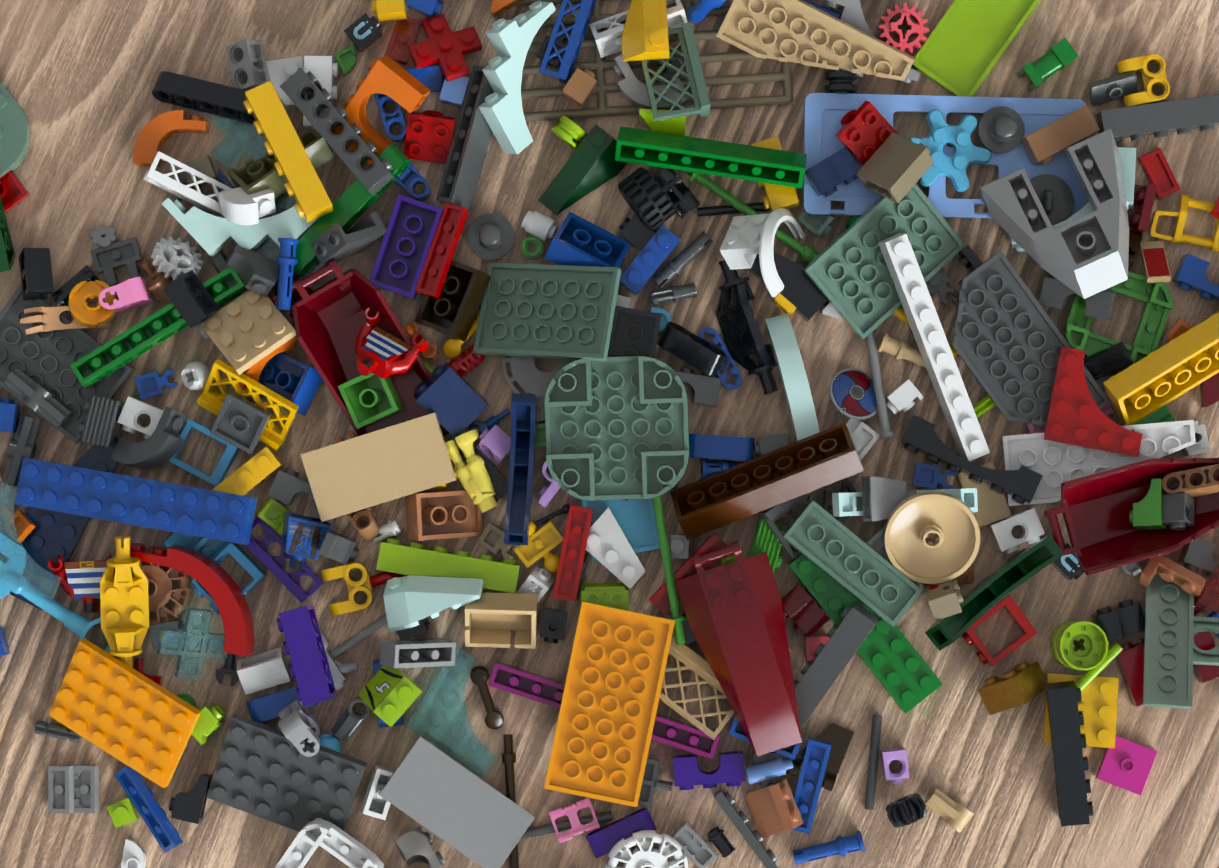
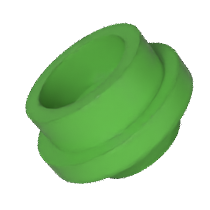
(529, 240)

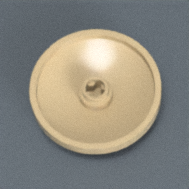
(932, 537)

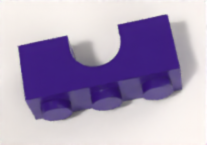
(729, 771)

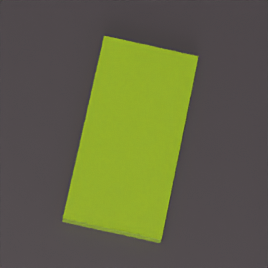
(970, 42)

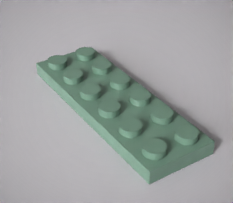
(852, 563)

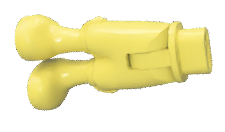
(473, 474)

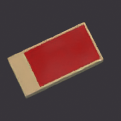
(1155, 261)

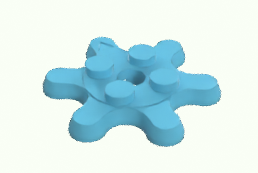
(965, 151)

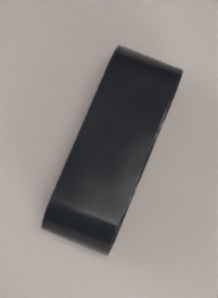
(691, 348)

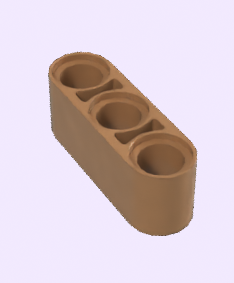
(1187, 478)

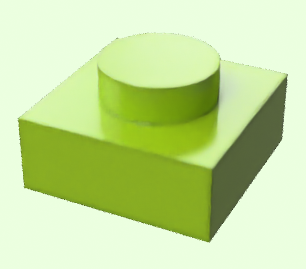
(122, 812)

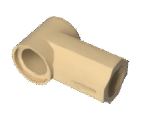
(953, 812)

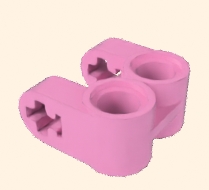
(131, 294)

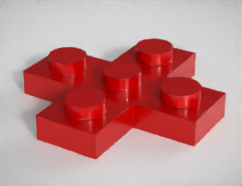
(445, 47)

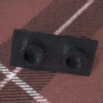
(61, 296)

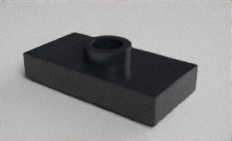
(1108, 361)

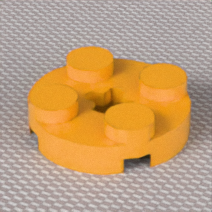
(79, 307)

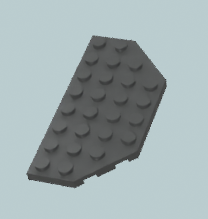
(1010, 342)

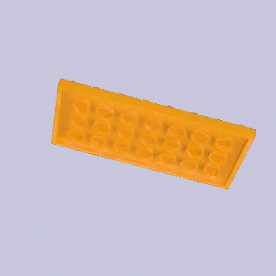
(609, 704)

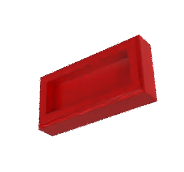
(1159, 173)

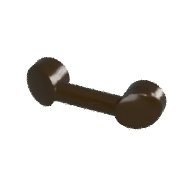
(480, 676)

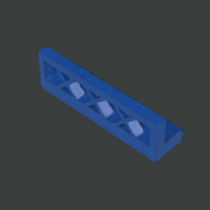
(575, 40)

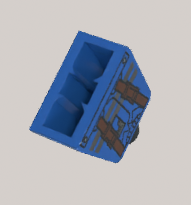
(303, 538)

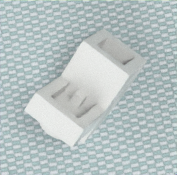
(244, 208)

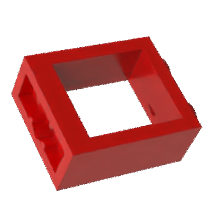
(1019, 618)

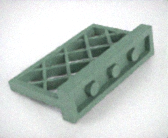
(693, 74)

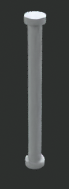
(878, 386)

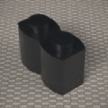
(1120, 621)

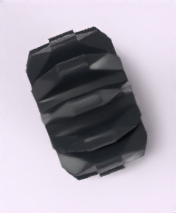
(906, 810)

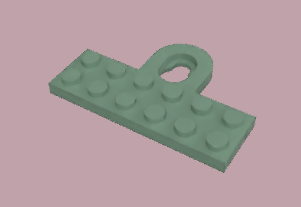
(1171, 646)

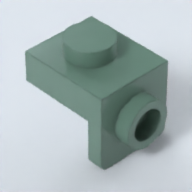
(816, 223)

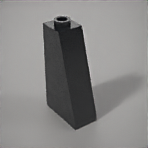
(797, 285)

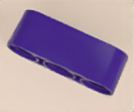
(604, 839)

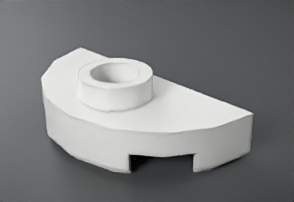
(133, 855)

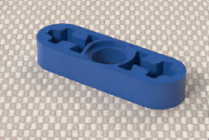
(734, 370)

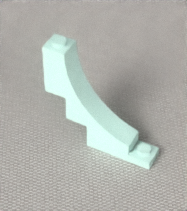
(216, 232)

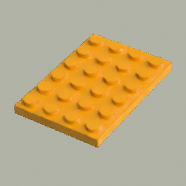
(124, 713)

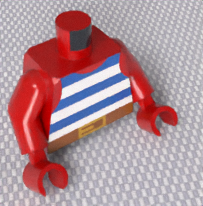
(383, 352)
(81, 579)

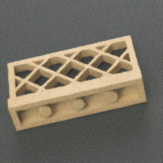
(701, 669)

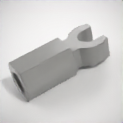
(1132, 569)

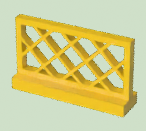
(213, 399)

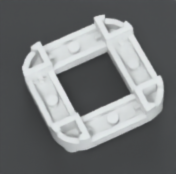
(332, 839)

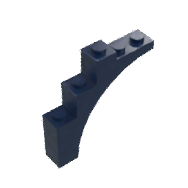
(521, 469)

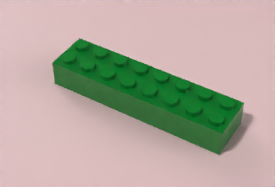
(884, 649)

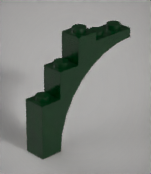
(993, 589)

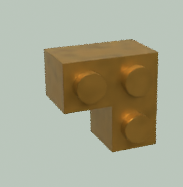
(1013, 688)

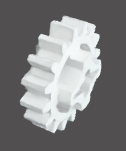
(175, 258)

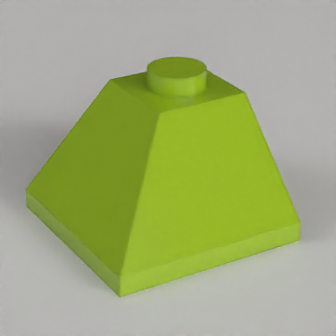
(670, 126)

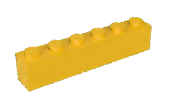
(288, 152)

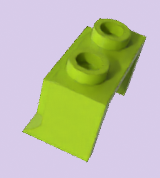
(606, 594)
(208, 722)

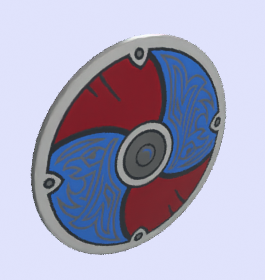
(853, 394)

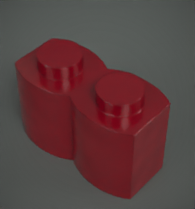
(803, 611)

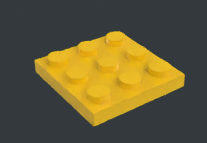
(1098, 709)

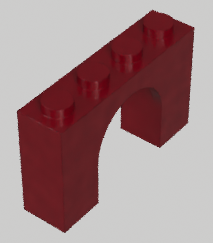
(1131, 666)

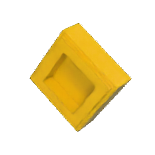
(783, 304)

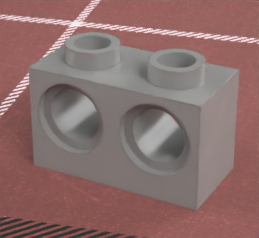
(247, 64)

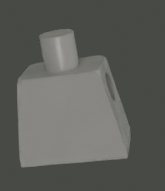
(882, 496)

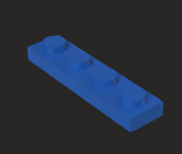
(811, 781)
(148, 808)

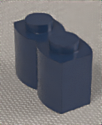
(832, 171)

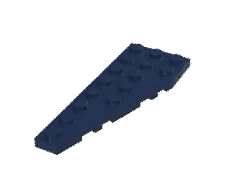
(61, 531)

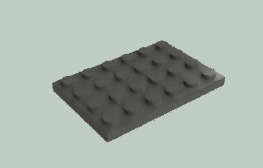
(48, 359)
(274, 781)

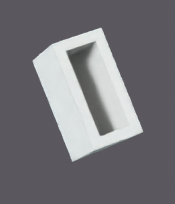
(263, 670)

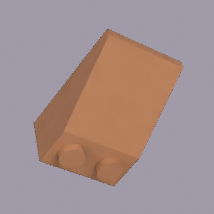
(442, 515)

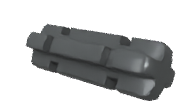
(56, 731)

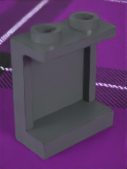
(338, 245)

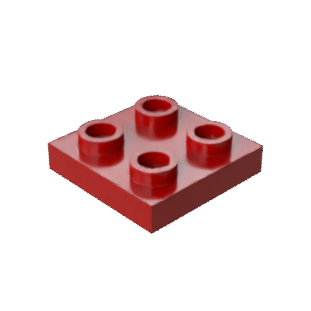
(864, 131)
(429, 136)

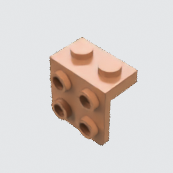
(774, 809)

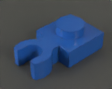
(151, 384)
(928, 476)

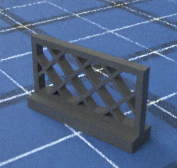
(775, 512)

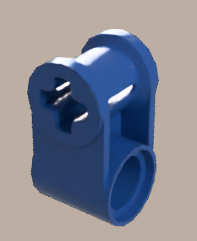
(410, 179)

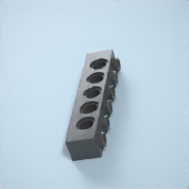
(296, 88)

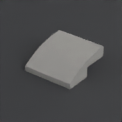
(73, 789)

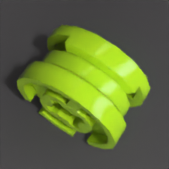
(569, 132)

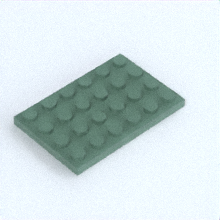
(854, 269)
(548, 311)

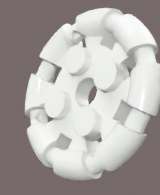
(644, 854)

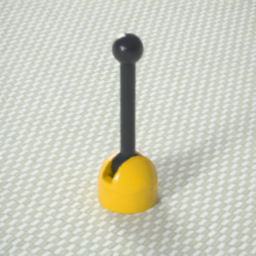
(565, 509)

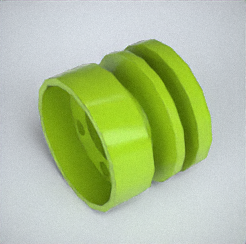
(1091, 643)

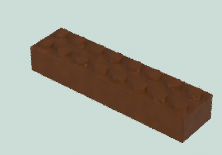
(766, 481)

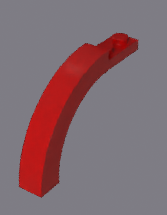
(217, 582)

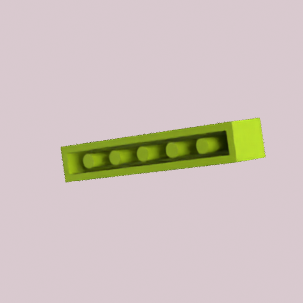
(417, 561)

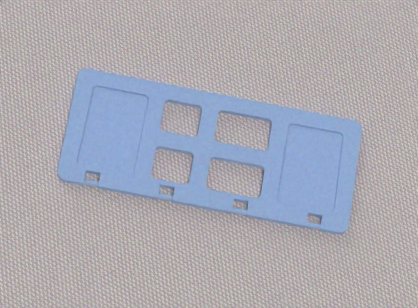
(823, 121)

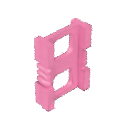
(576, 827)

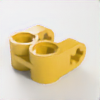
(1149, 79)
(352, 586)

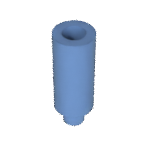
(768, 770)

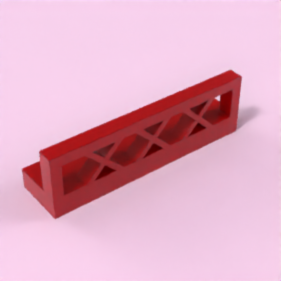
(442, 250)
(573, 553)
(688, 568)

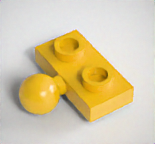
(539, 546)

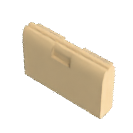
(991, 505)

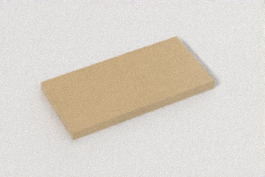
(378, 467)

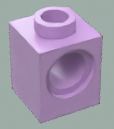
(494, 444)
(890, 755)

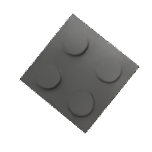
(241, 422)

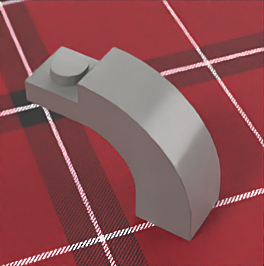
(637, 92)

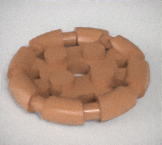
(164, 592)

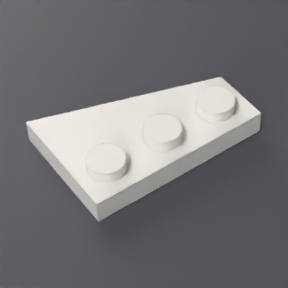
(613, 550)

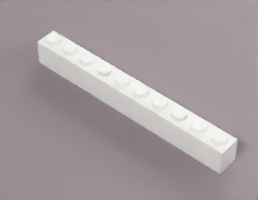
(934, 346)

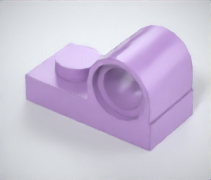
(547, 493)

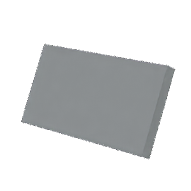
(456, 805)

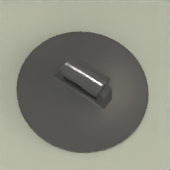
(1054, 196)

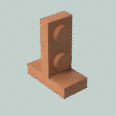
(1172, 572)

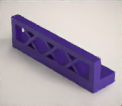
(277, 568)

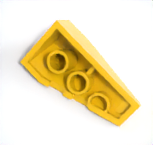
(645, 31)

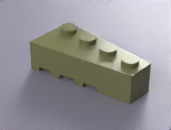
(262, 174)

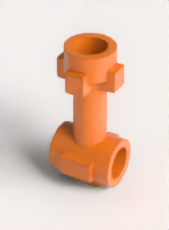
(432, 351)

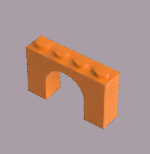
(387, 79)

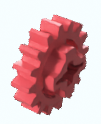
(914, 29)

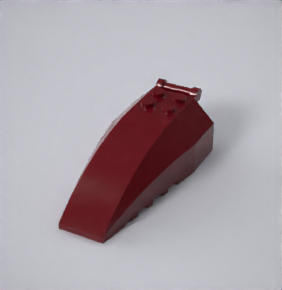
(744, 638)

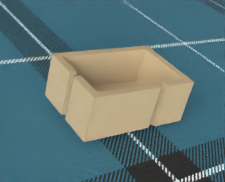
(495, 615)

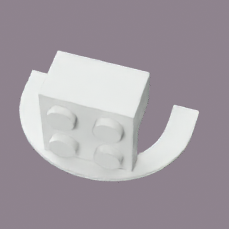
(754, 236)

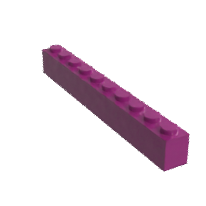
(551, 692)

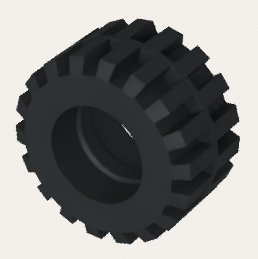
(647, 198)

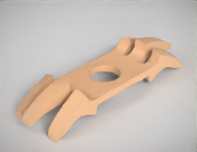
(51, 319)

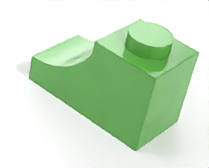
(1148, 512)

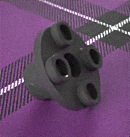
(1000, 130)
(491, 236)

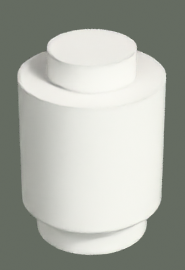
(539, 225)

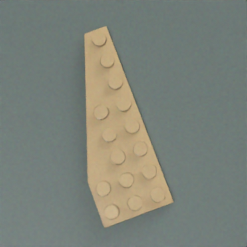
(810, 37)

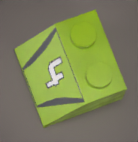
(390, 693)

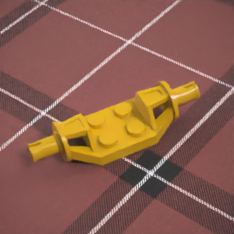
(124, 603)

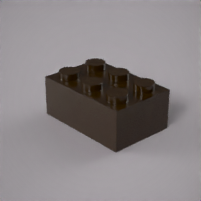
(457, 302)

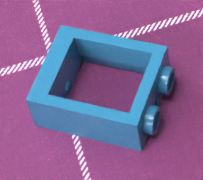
(224, 464)
(244, 560)

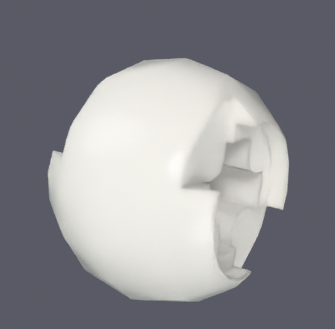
(195, 375)

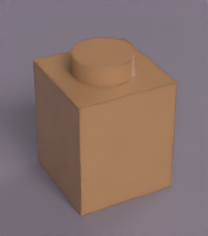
(580, 86)

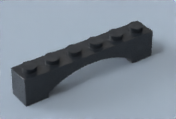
(1018, 483)

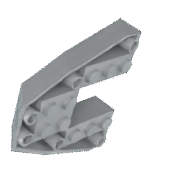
(1088, 251)

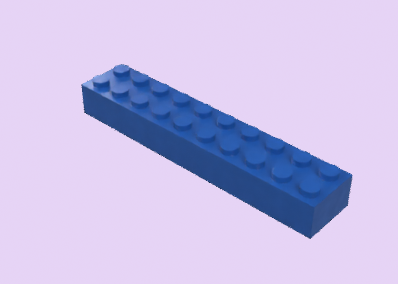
(136, 501)

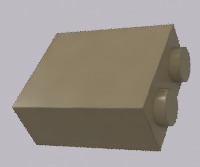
(895, 167)

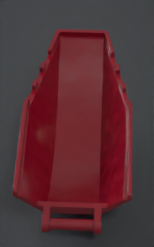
(1099, 509)

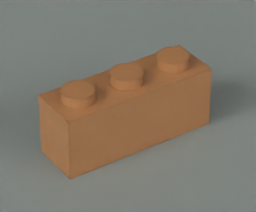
(1060, 135)

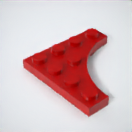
(1077, 418)

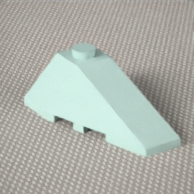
(417, 597)

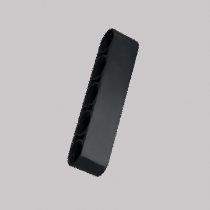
(202, 96)

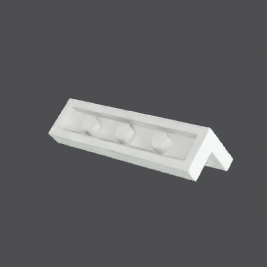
(609, 41)
(184, 191)

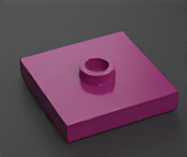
(1126, 765)

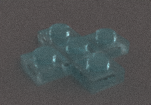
(240, 140)
(192, 643)

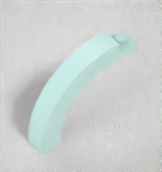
(793, 376)
(851, 503)

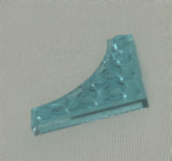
(16, 565)
(444, 719)

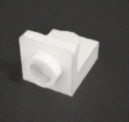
(537, 583)

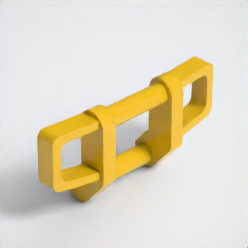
(1178, 235)

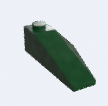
(584, 171)

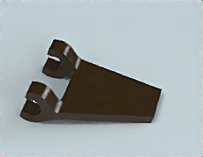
(840, 740)

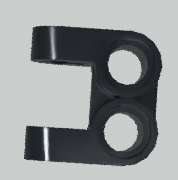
(678, 193)

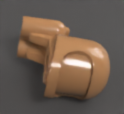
(156, 281)

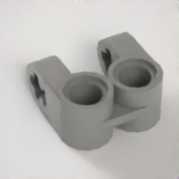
(296, 726)

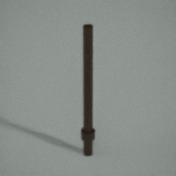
(509, 759)

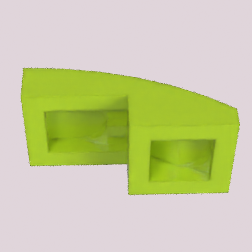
(273, 514)

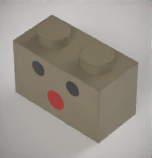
(944, 598)

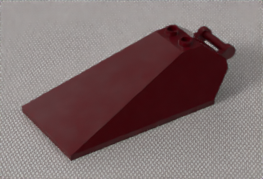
(328, 329)

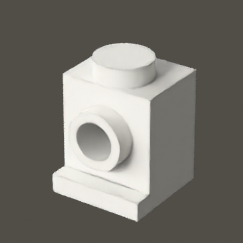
(903, 397)
(1202, 445)

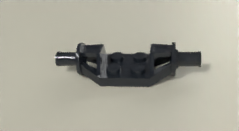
(741, 330)

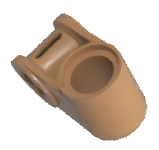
(361, 518)

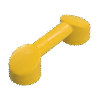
(452, 347)

